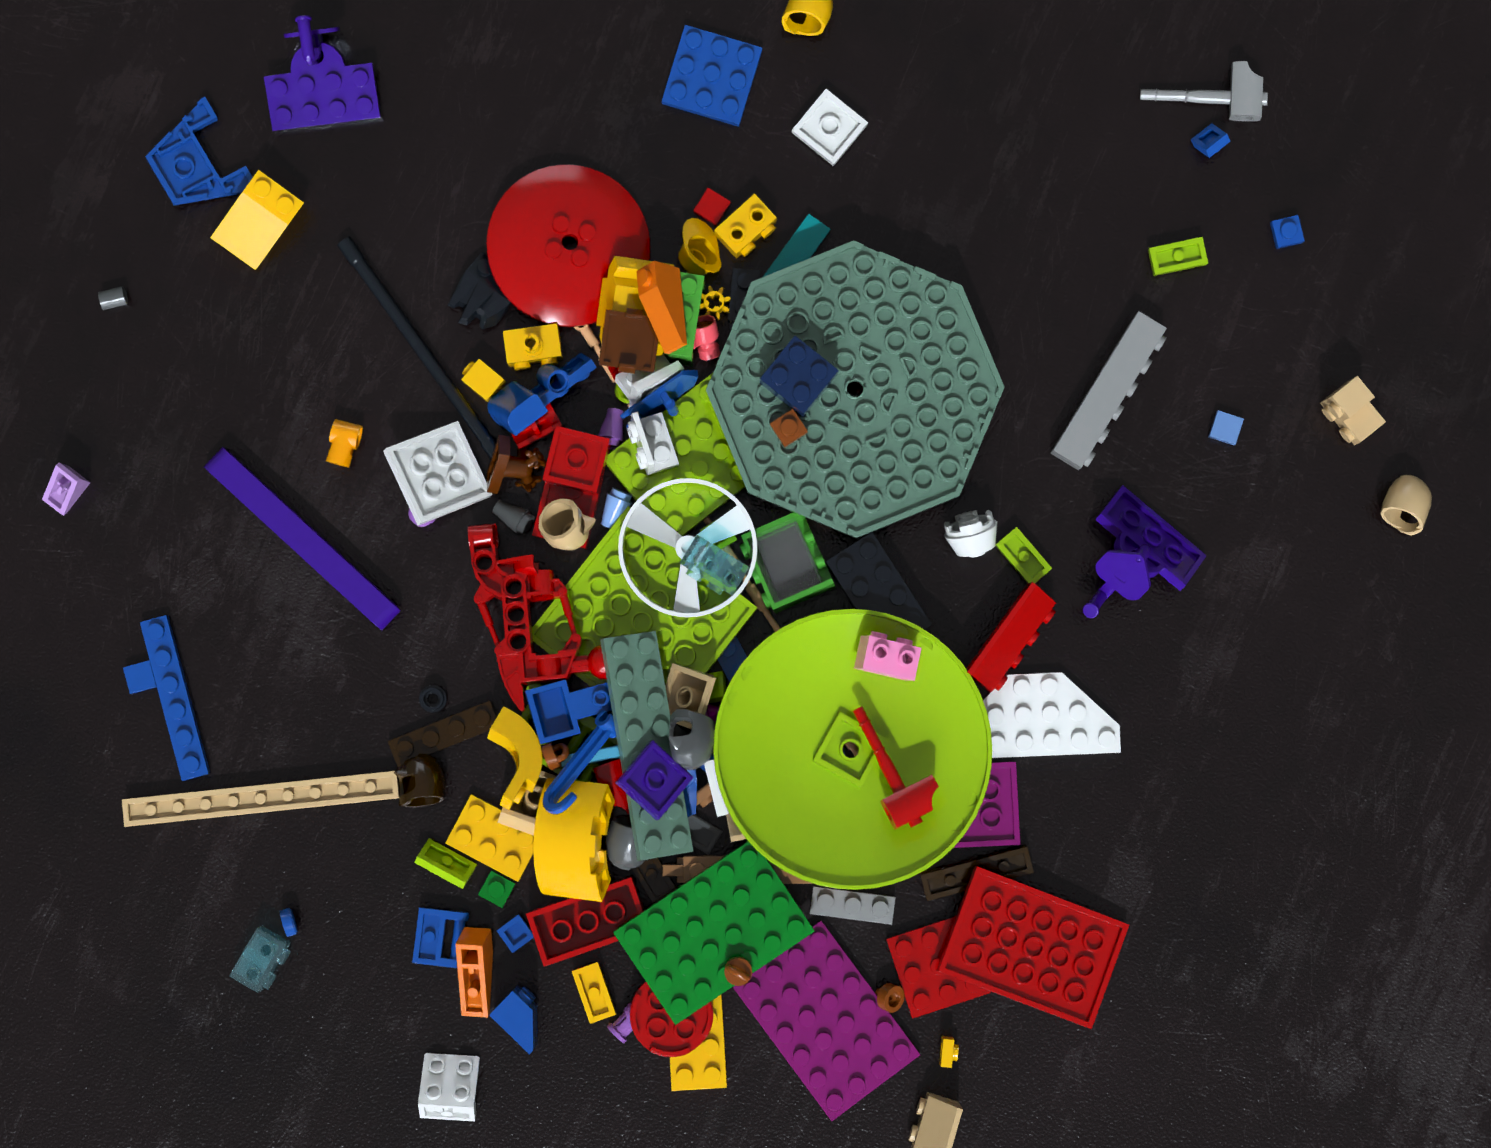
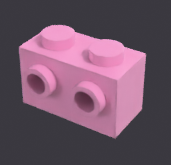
(887, 657)

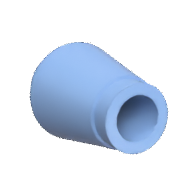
(615, 505)

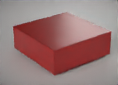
(712, 206)

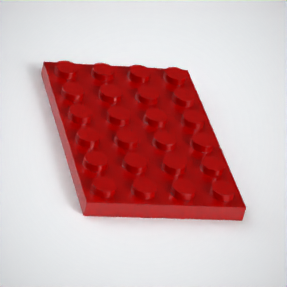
(1032, 947)

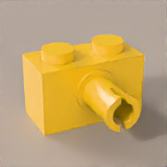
(533, 346)

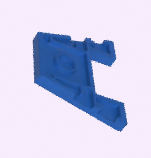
(184, 166)

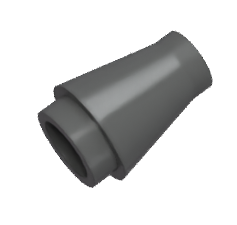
(515, 517)

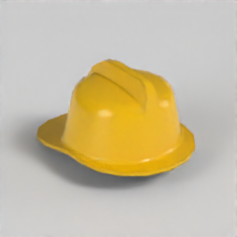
(700, 248)

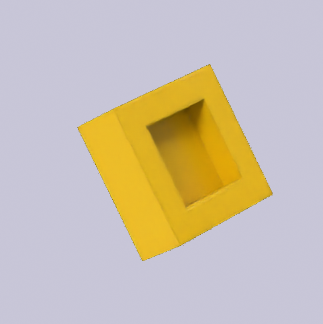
(948, 1051)

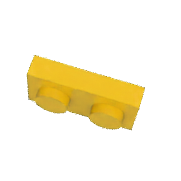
(594, 992)

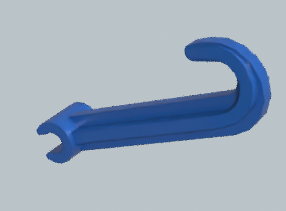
(604, 730)

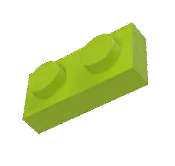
(1178, 256)
(1023, 556)
(445, 863)

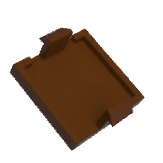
(628, 341)

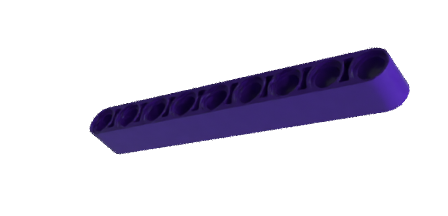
(302, 538)

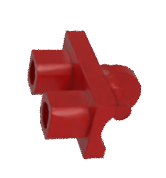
(538, 429)

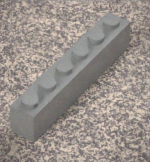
(1109, 390)

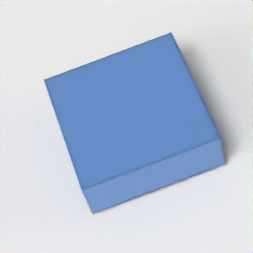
(1226, 427)

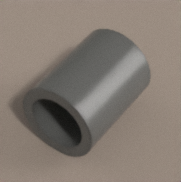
(113, 298)

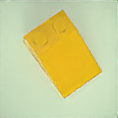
(257, 220)

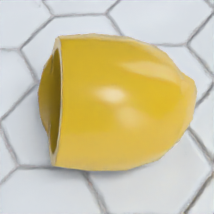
(817, 16)

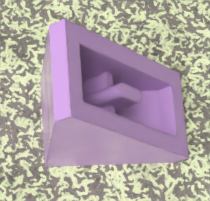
(64, 488)

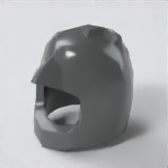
(692, 747)
(621, 845)

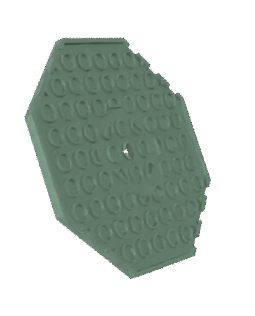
(921, 401)

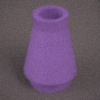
(613, 427)

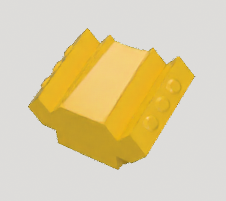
(621, 290)

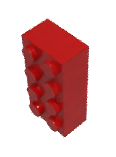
(583, 925)

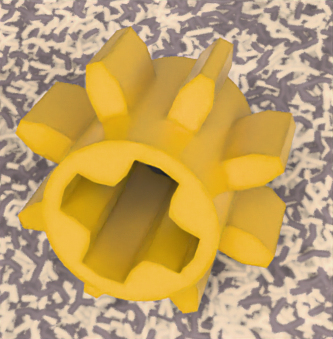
(711, 296)

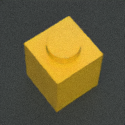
(482, 379)

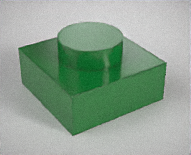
(497, 889)

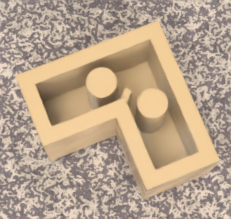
(1353, 411)

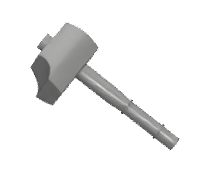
(1244, 97)

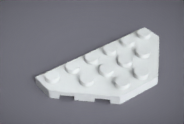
(1046, 718)

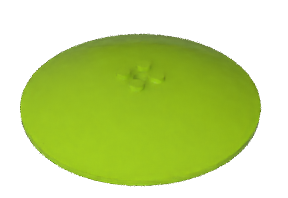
(786, 765)

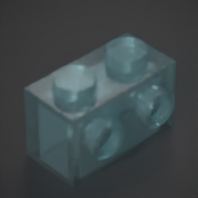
(714, 565)
(260, 959)

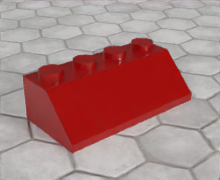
(1010, 637)

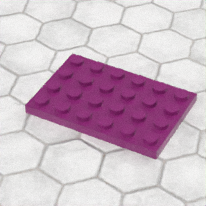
(827, 1022)

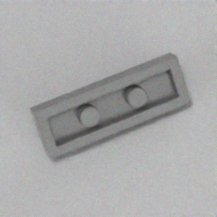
(852, 905)

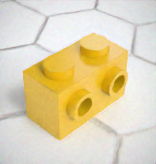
(746, 227)

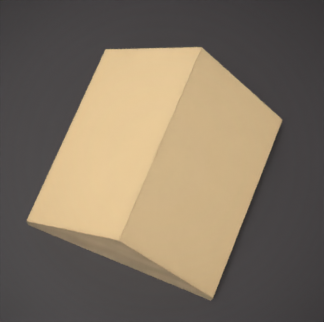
(688, 690)

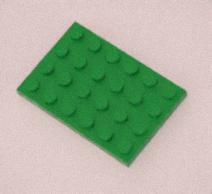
(717, 915)

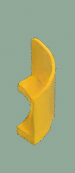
(569, 843)

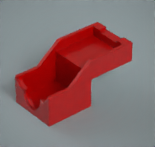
(574, 472)

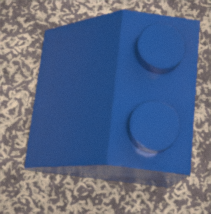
(519, 1017)

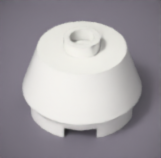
(971, 533)

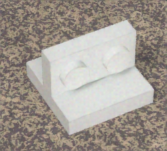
(643, 383)

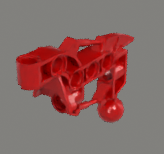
(522, 664)

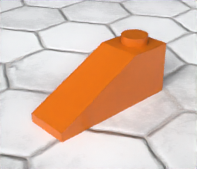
(663, 301)
(474, 968)

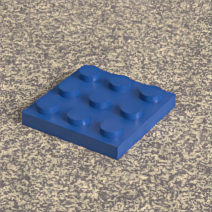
(712, 75)

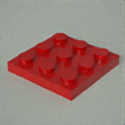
(916, 961)

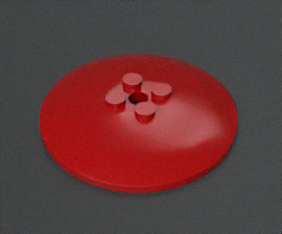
(528, 235)

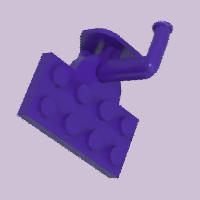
(320, 90)
(1141, 550)

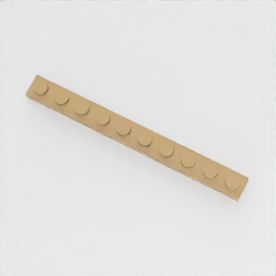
(260, 798)

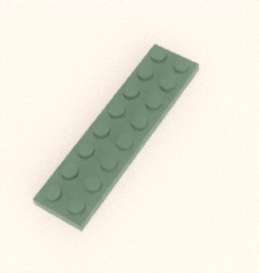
(640, 716)

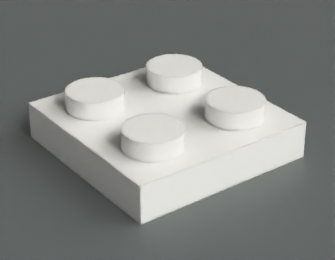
(829, 127)

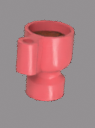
(706, 336)

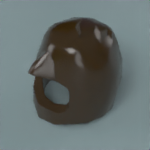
(420, 782)

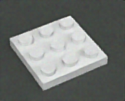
(437, 473)

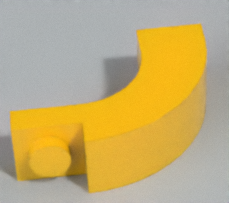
(523, 744)

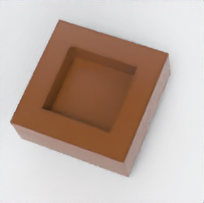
(788, 428)

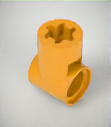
(343, 439)

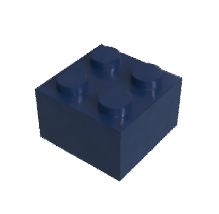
(798, 376)

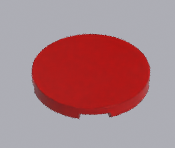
(657, 1030)

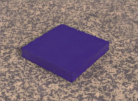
(654, 780)

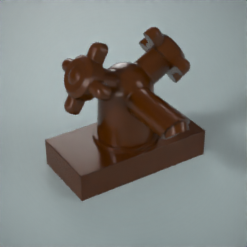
(520, 467)

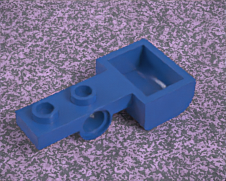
(519, 407)
(557, 710)

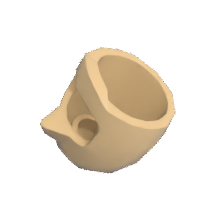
(1407, 495)
(564, 525)

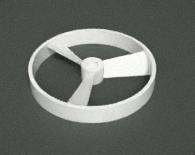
(646, 522)

